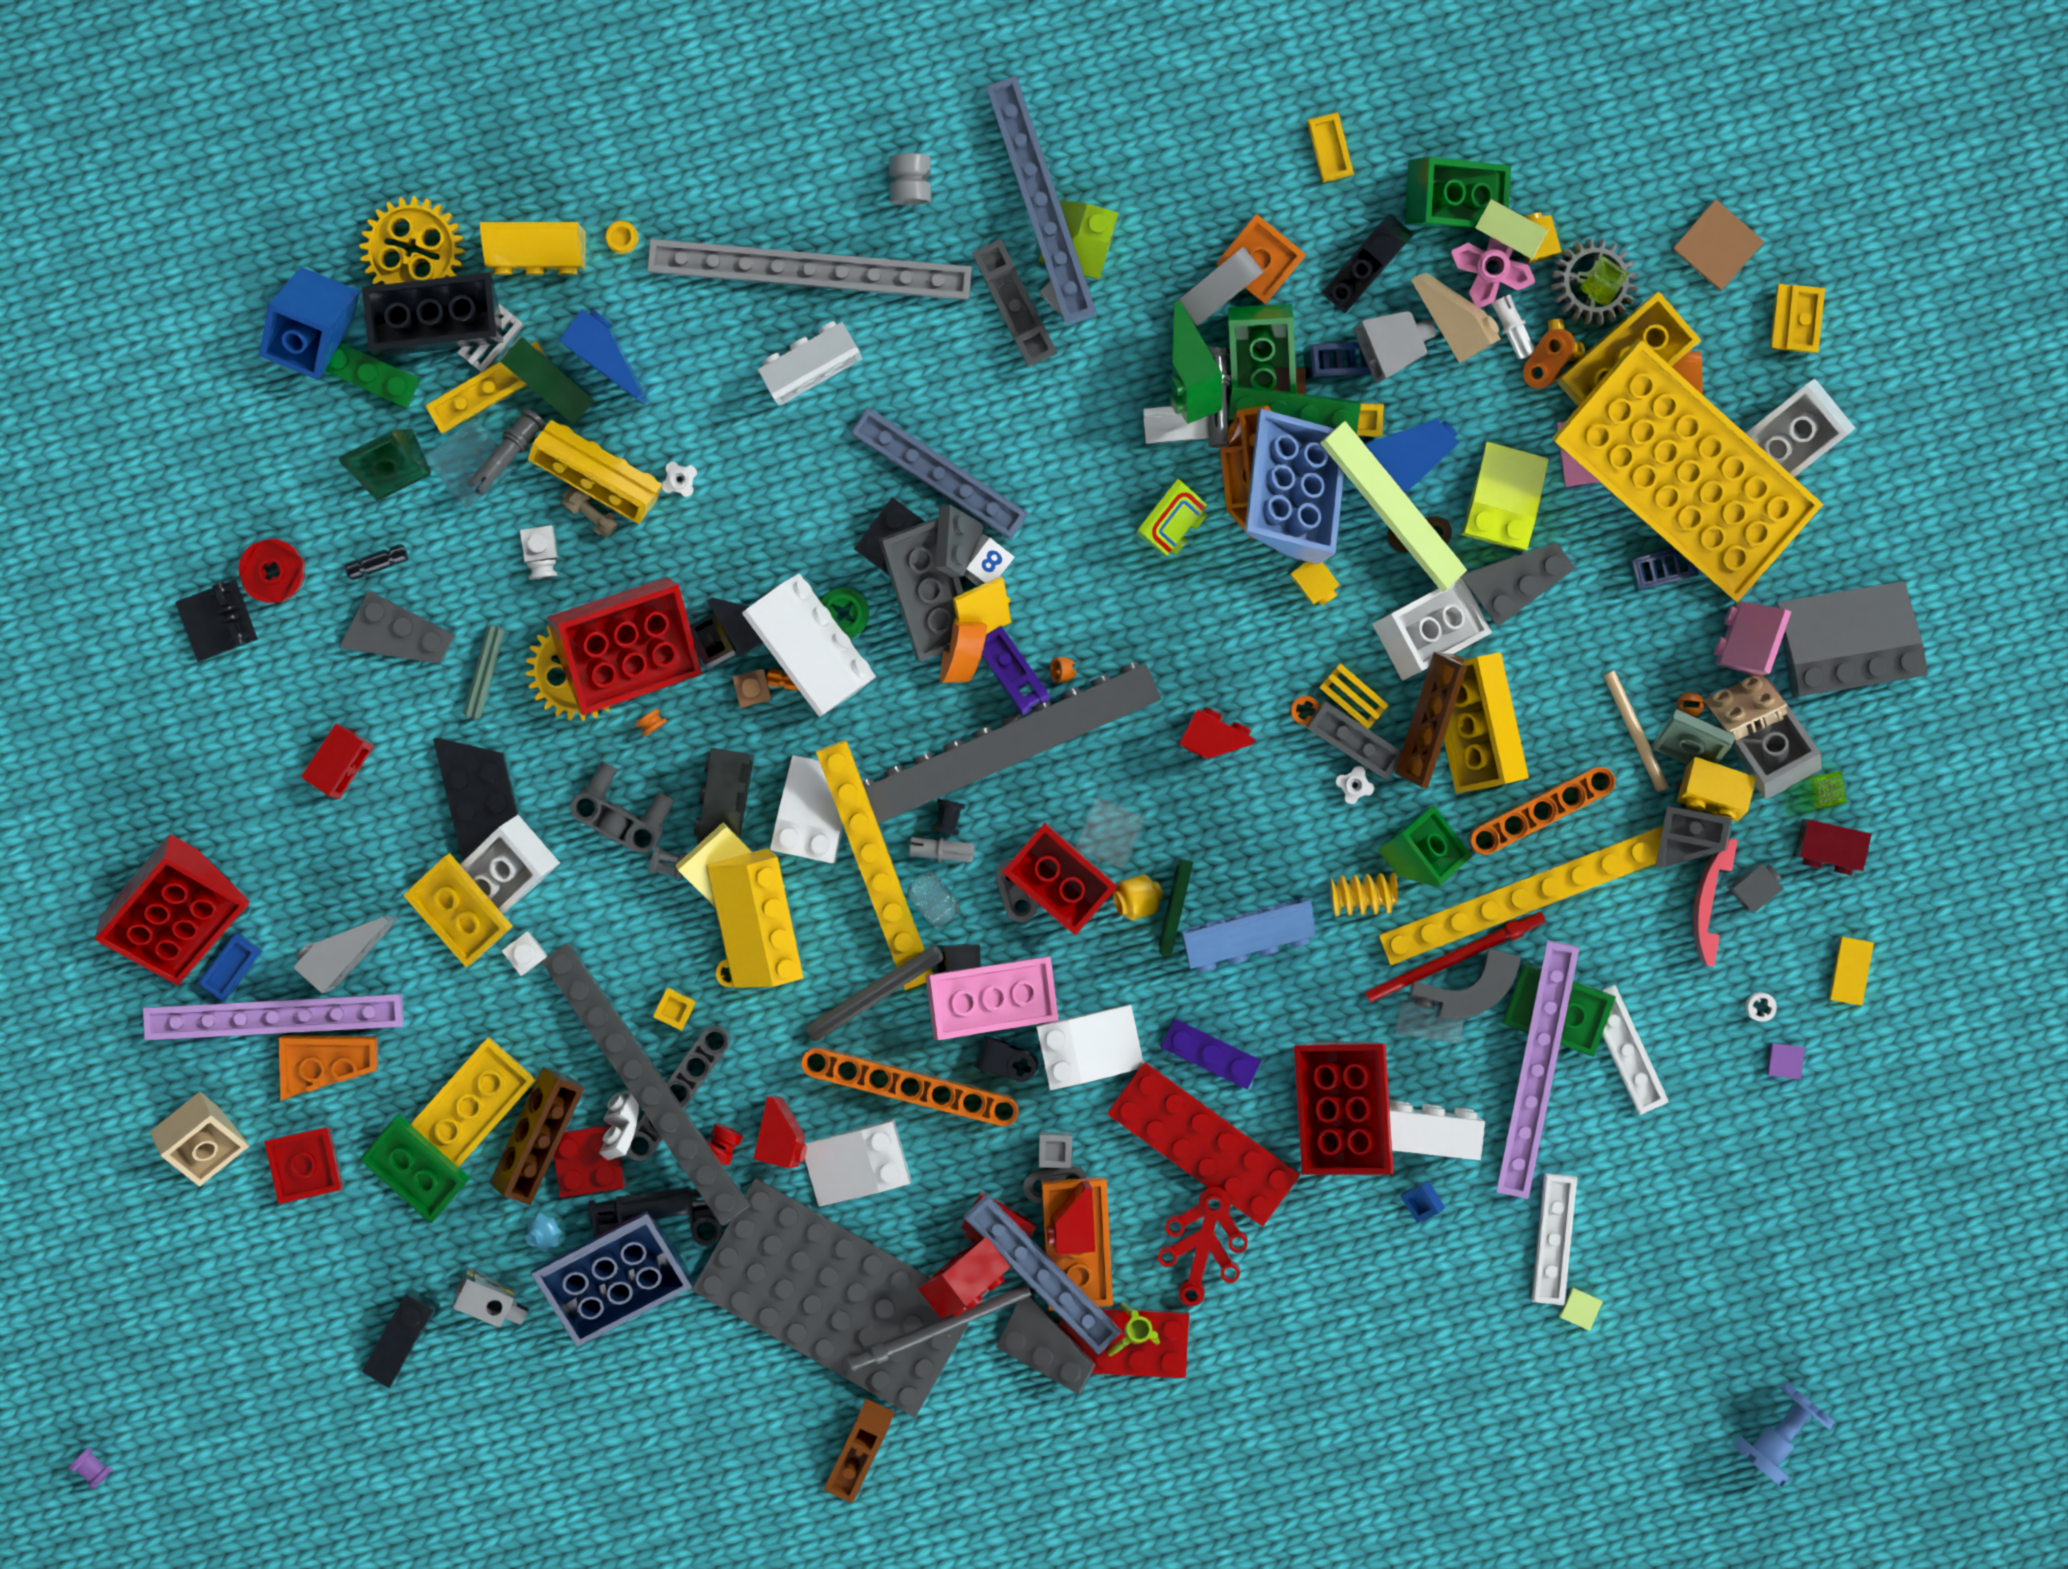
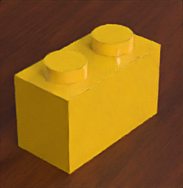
(1716, 789)

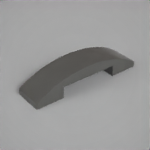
(1014, 303)

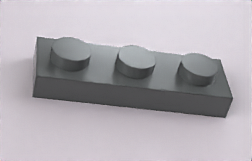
(1354, 739)

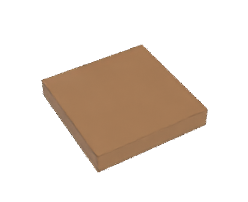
(1718, 245)

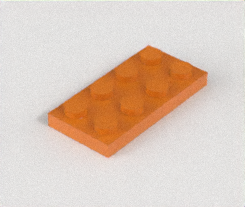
(1092, 1269)

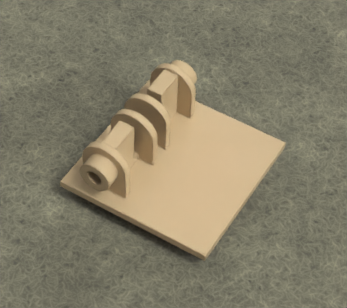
(1746, 703)

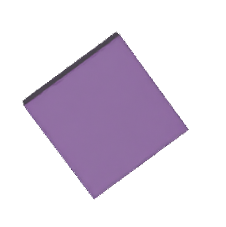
(1785, 1061)

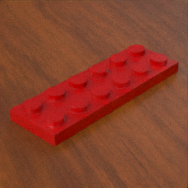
(1203, 1143)

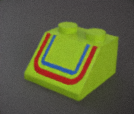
(1172, 519)

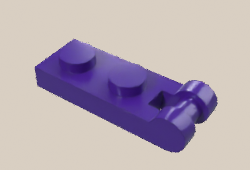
(1012, 671)

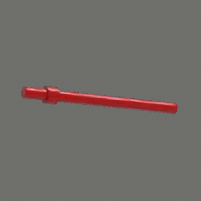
(1513, 930)

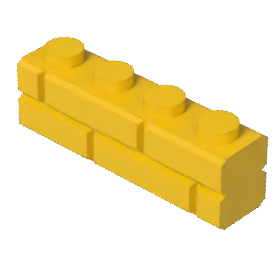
(595, 471)

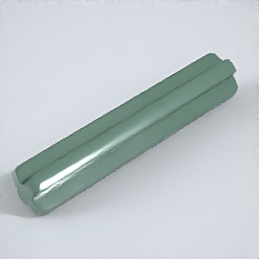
(483, 672)

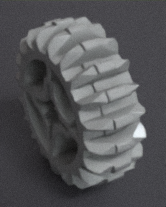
(1578, 279)

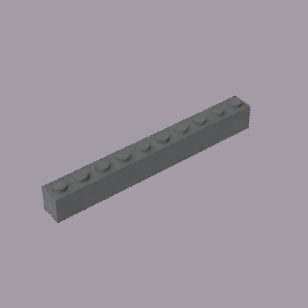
(1012, 743)

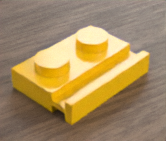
(1797, 318)

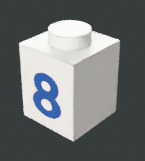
(987, 561)

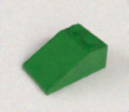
(1453, 191)
(1259, 342)
(1195, 372)

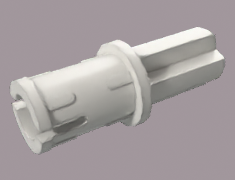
(1513, 327)

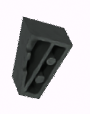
(725, 792)

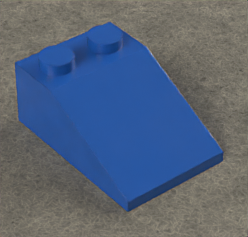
(598, 346)

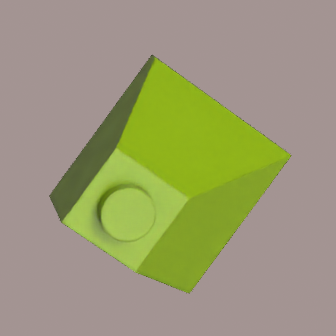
(1091, 234)

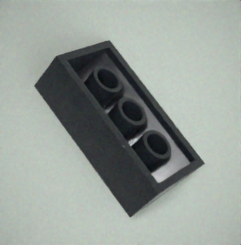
(432, 315)

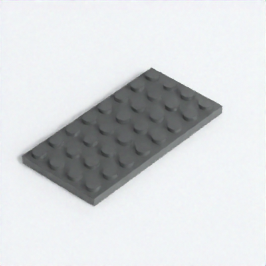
(826, 1295)

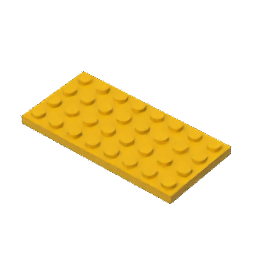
(1687, 470)

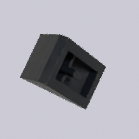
(712, 642)

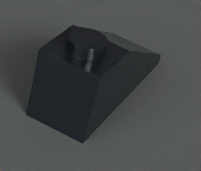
(400, 1337)

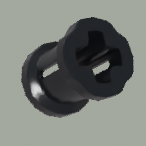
(948, 816)

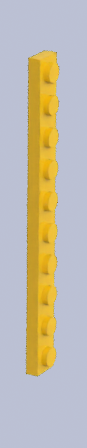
(1521, 897)

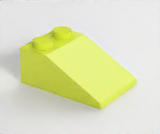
(1505, 497)

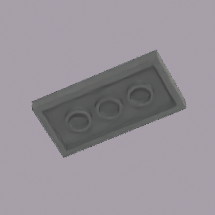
(921, 589)

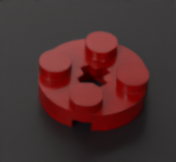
(254, 576)

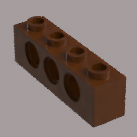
(536, 1135)

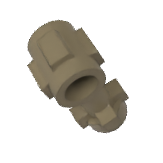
(576, 501)

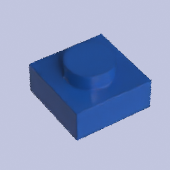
(1422, 1201)

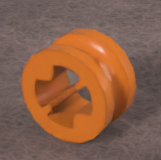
(1301, 701)
(650, 722)

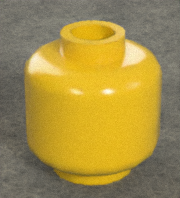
(1137, 897)

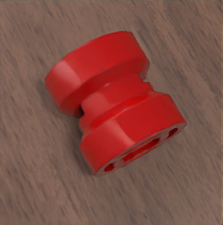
(726, 1138)

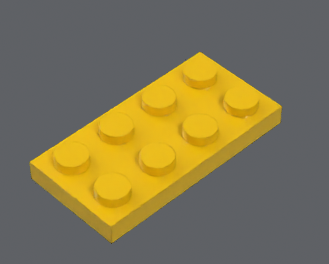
(473, 1101)

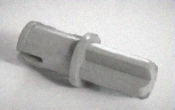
(941, 850)

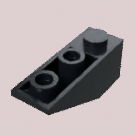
(1367, 263)

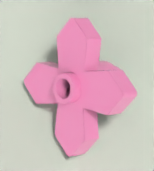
(1486, 284)

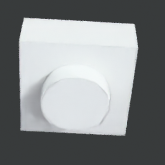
(539, 544)
(524, 953)

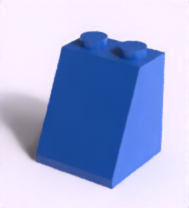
(308, 322)

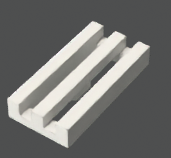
(464, 351)

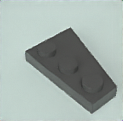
(1516, 581)
(1044, 1346)

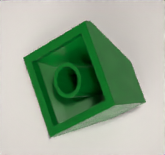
(1425, 850)

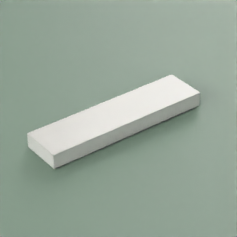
(1632, 1058)
(1554, 1239)

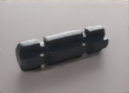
(376, 561)

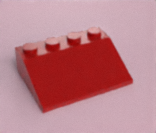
(625, 645)
(171, 911)
(1343, 1108)

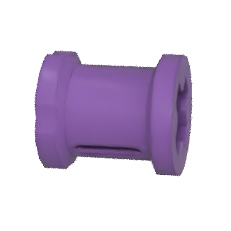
(90, 1468)

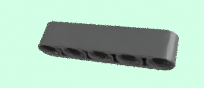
(688, 1080)

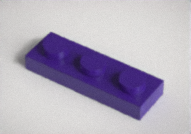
(1211, 1053)

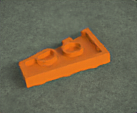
(322, 1060)

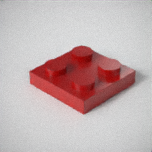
(303, 1165)
(582, 1168)

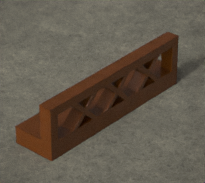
(1431, 718)

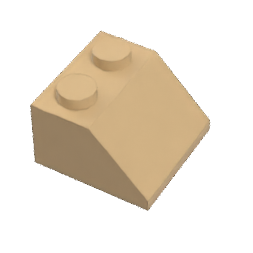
(198, 1139)

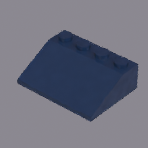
(613, 1278)

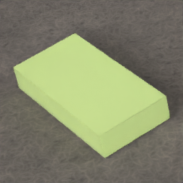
(1511, 229)

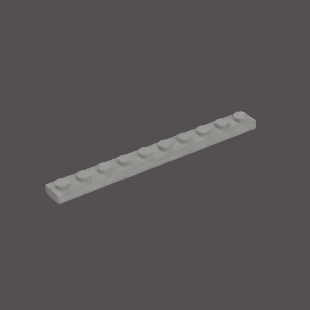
(809, 269)

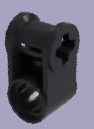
(999, 1059)

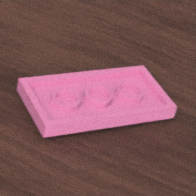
(992, 998)

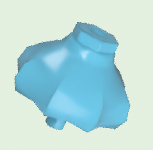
(542, 1232)

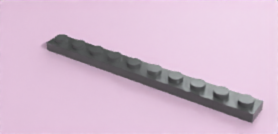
(645, 1084)

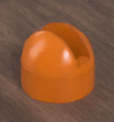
(1062, 669)
(1691, 697)

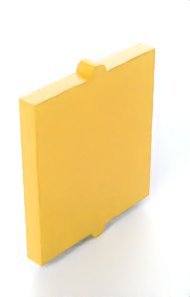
(984, 604)

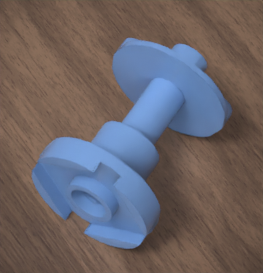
(1775, 1443)

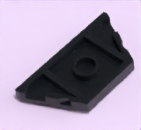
(476, 791)

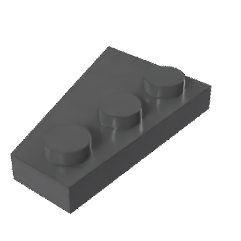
(395, 632)

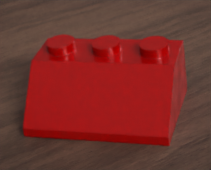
(1060, 878)

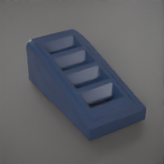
(1311, 360)
(1639, 575)

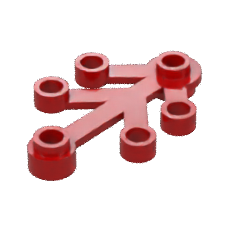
(1204, 1240)

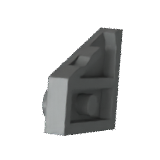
(955, 540)
(1691, 836)

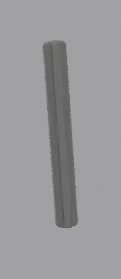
(874, 993)

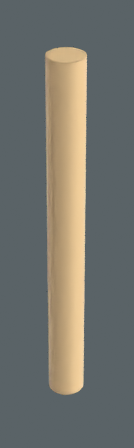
(1635, 731)

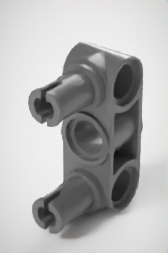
(615, 821)

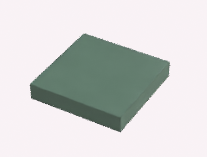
(1690, 737)

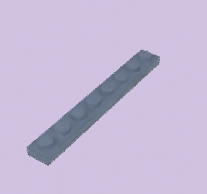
(1041, 201)

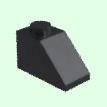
(736, 626)

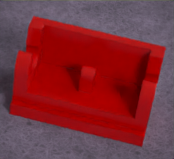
(337, 761)

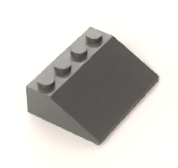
(1852, 639)

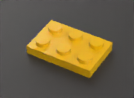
(458, 910)

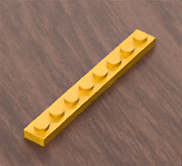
(871, 855)

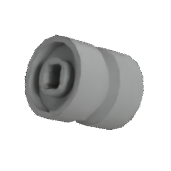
(910, 179)

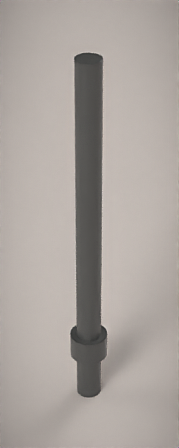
(881, 1352)

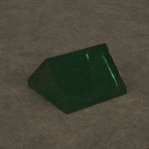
(387, 463)

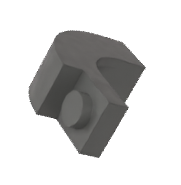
(1493, 982)

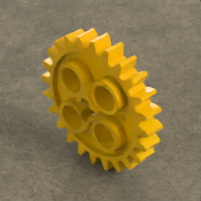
(421, 222)
(559, 696)

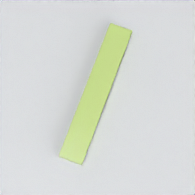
(1393, 506)

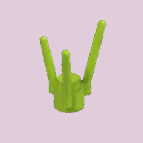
(1136, 1330)

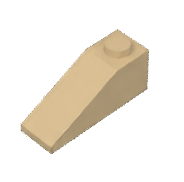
(1460, 321)

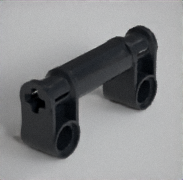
(659, 1205)

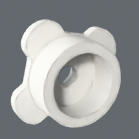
(684, 487)
(1352, 794)

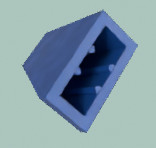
(1414, 451)

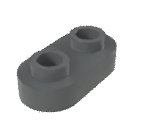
(1011, 894)
(1048, 1174)

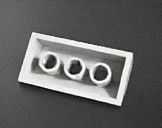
(809, 645)

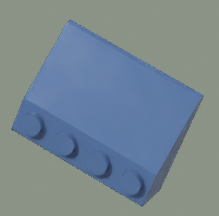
(1294, 488)
(1247, 933)

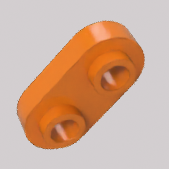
(1548, 359)

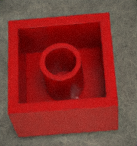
(965, 1279)

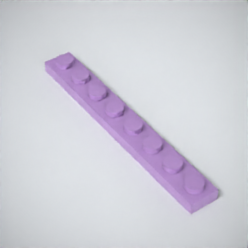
(273, 1017)
(1537, 1069)

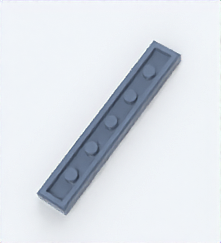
(939, 473)
(1043, 1274)

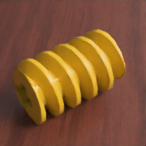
(1363, 894)

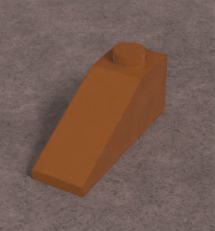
(859, 1450)

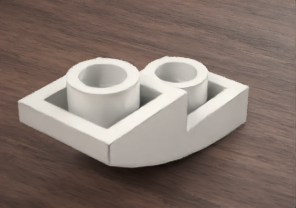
(623, 1118)

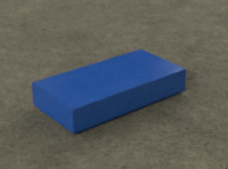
(230, 967)

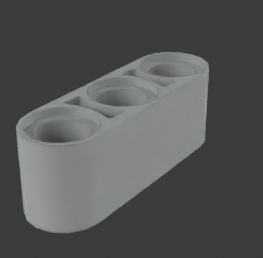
(1220, 286)

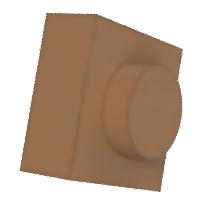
(752, 688)

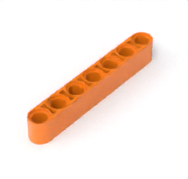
(894, 1090)

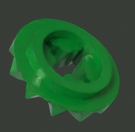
(858, 611)

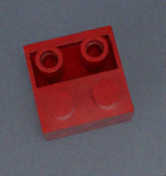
(1211, 737)

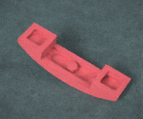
(1708, 942)

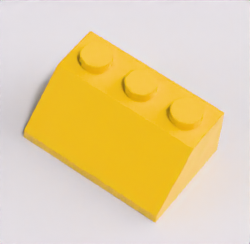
(533, 247)

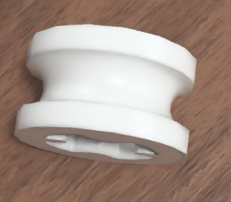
(542, 569)
(1751, 1011)

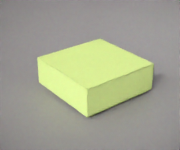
(1580, 1308)

